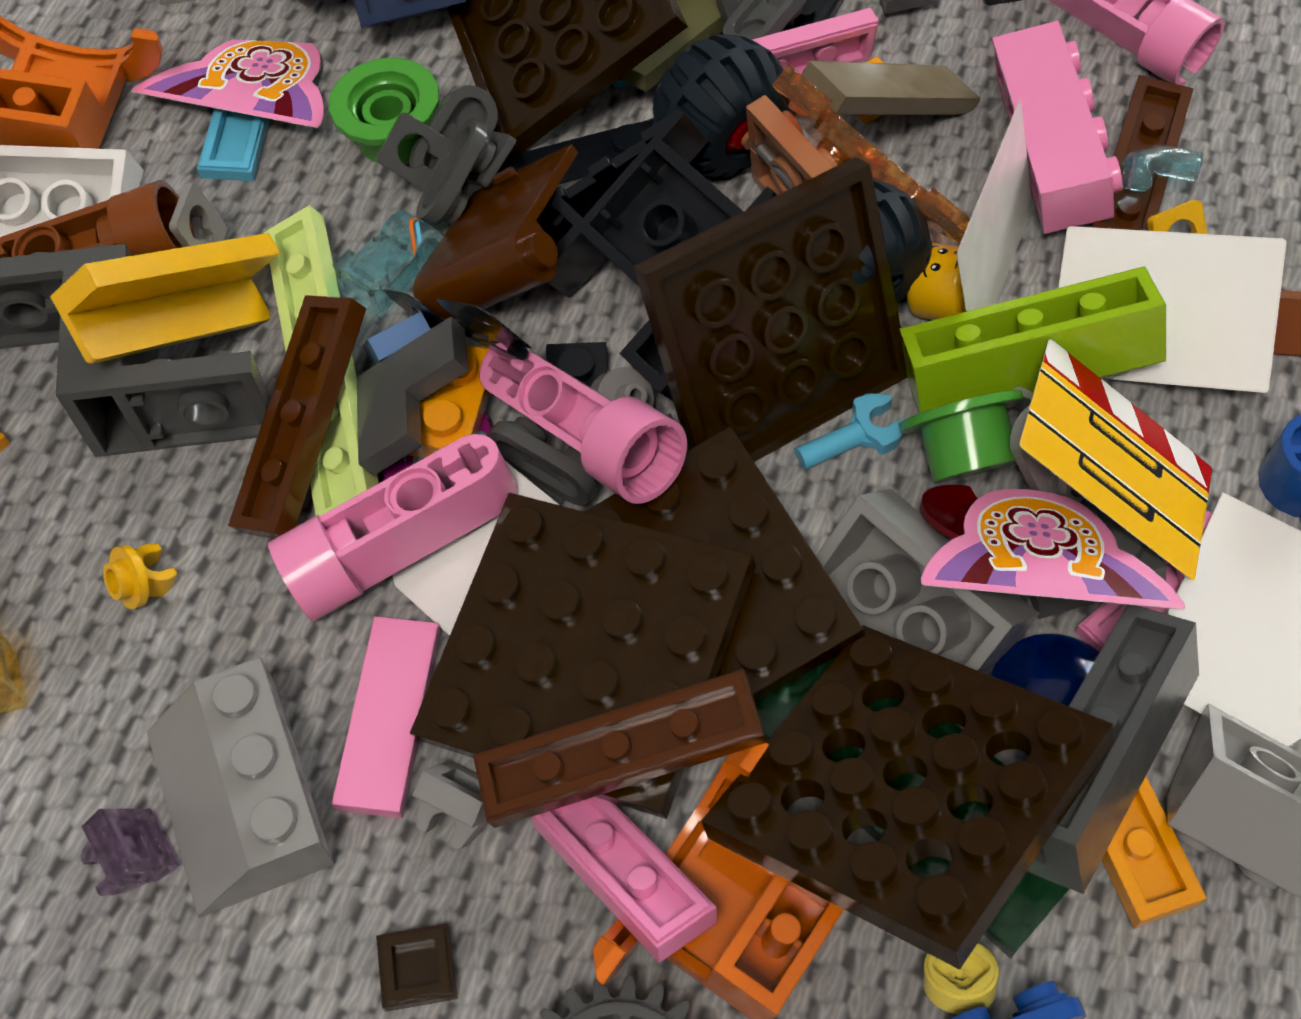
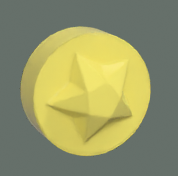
(962, 989)

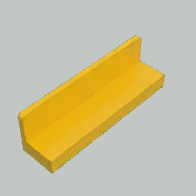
(164, 297)

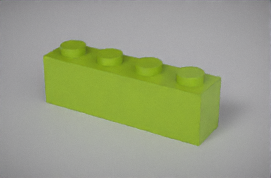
(1102, 322)

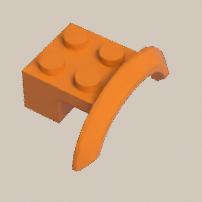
(66, 91)
(764, 923)

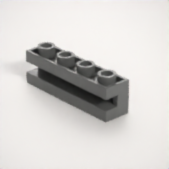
(1139, 688)

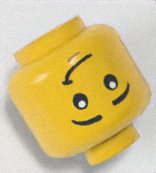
(939, 287)

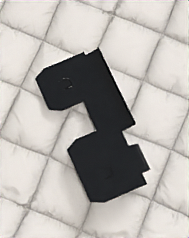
(470, 318)

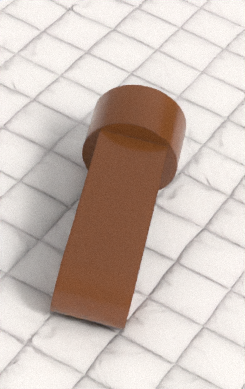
(130, 218)

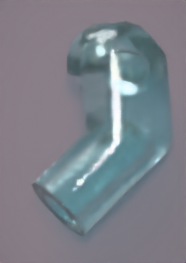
(1159, 160)

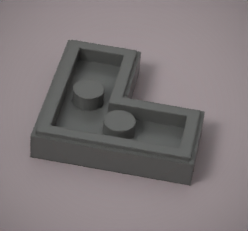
(393, 390)

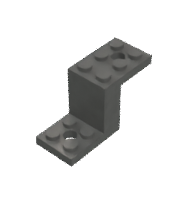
(136, 398)

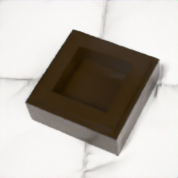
(416, 967)

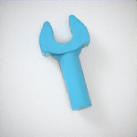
(857, 433)

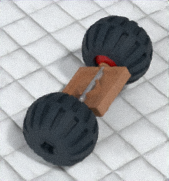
(731, 100)

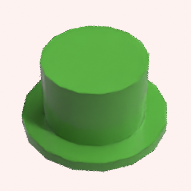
(375, 94)
(966, 435)

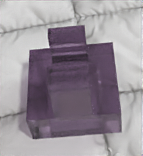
(128, 849)

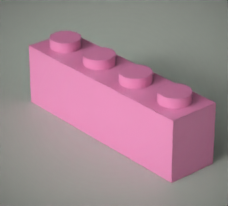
(1063, 142)

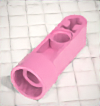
(1161, 37)
(619, 440)
(392, 524)

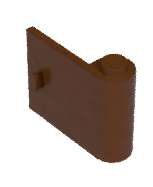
(496, 241)

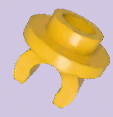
(131, 580)

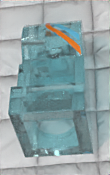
(387, 262)

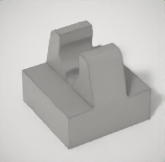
(450, 791)

